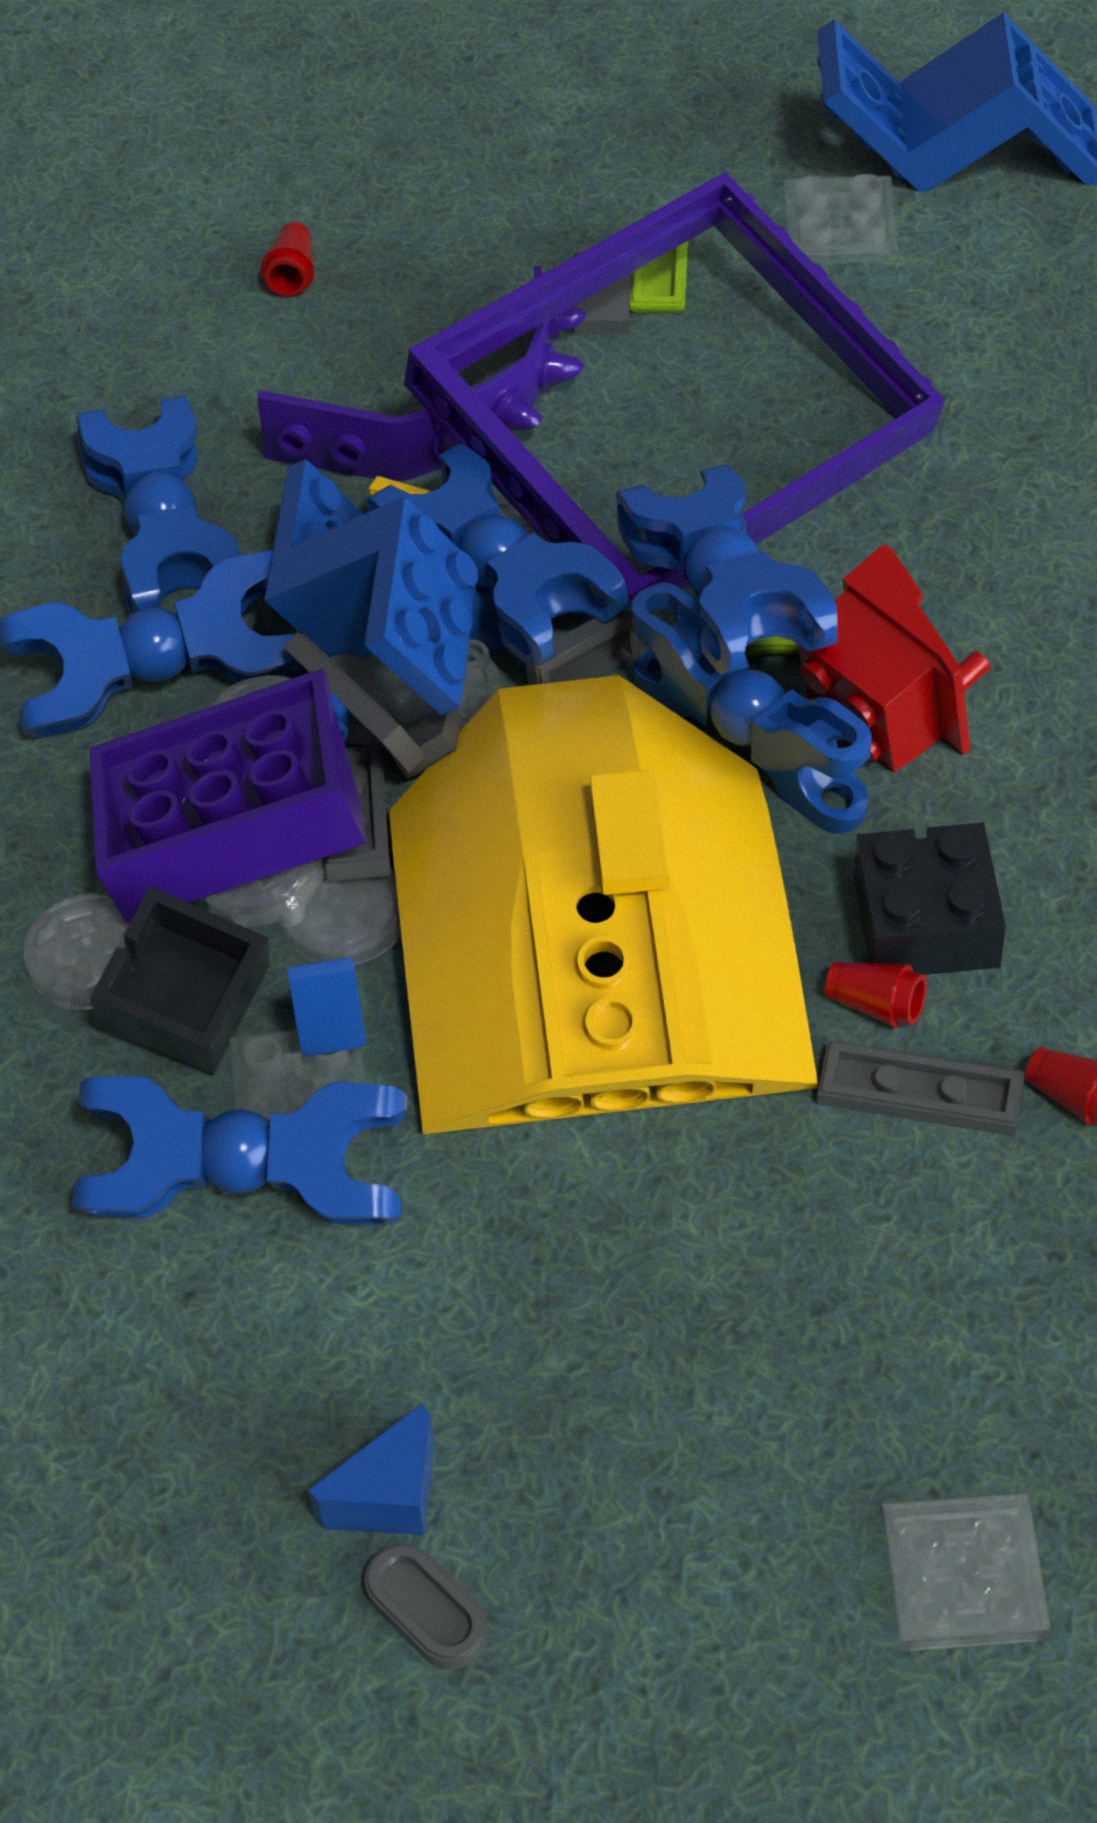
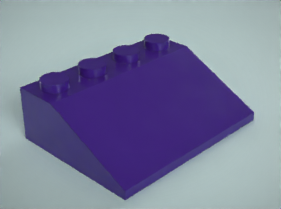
(224, 795)

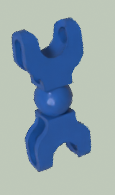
(148, 474)
(525, 573)
(738, 587)
(148, 645)
(787, 733)
(239, 1150)

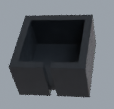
(930, 899)
(188, 981)

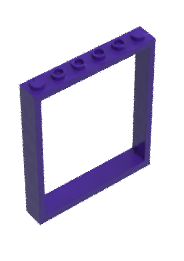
(769, 249)

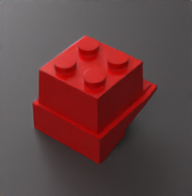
(892, 665)

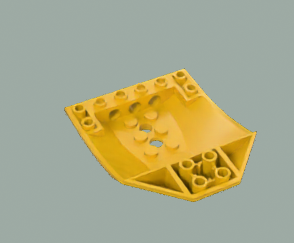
(494, 951)

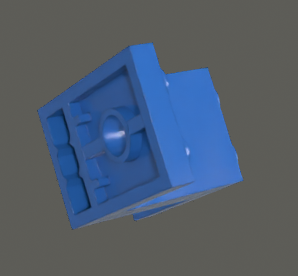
(958, 104)
(374, 584)

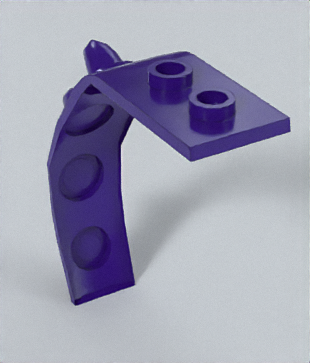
(408, 445)

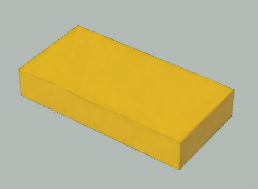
(629, 832)

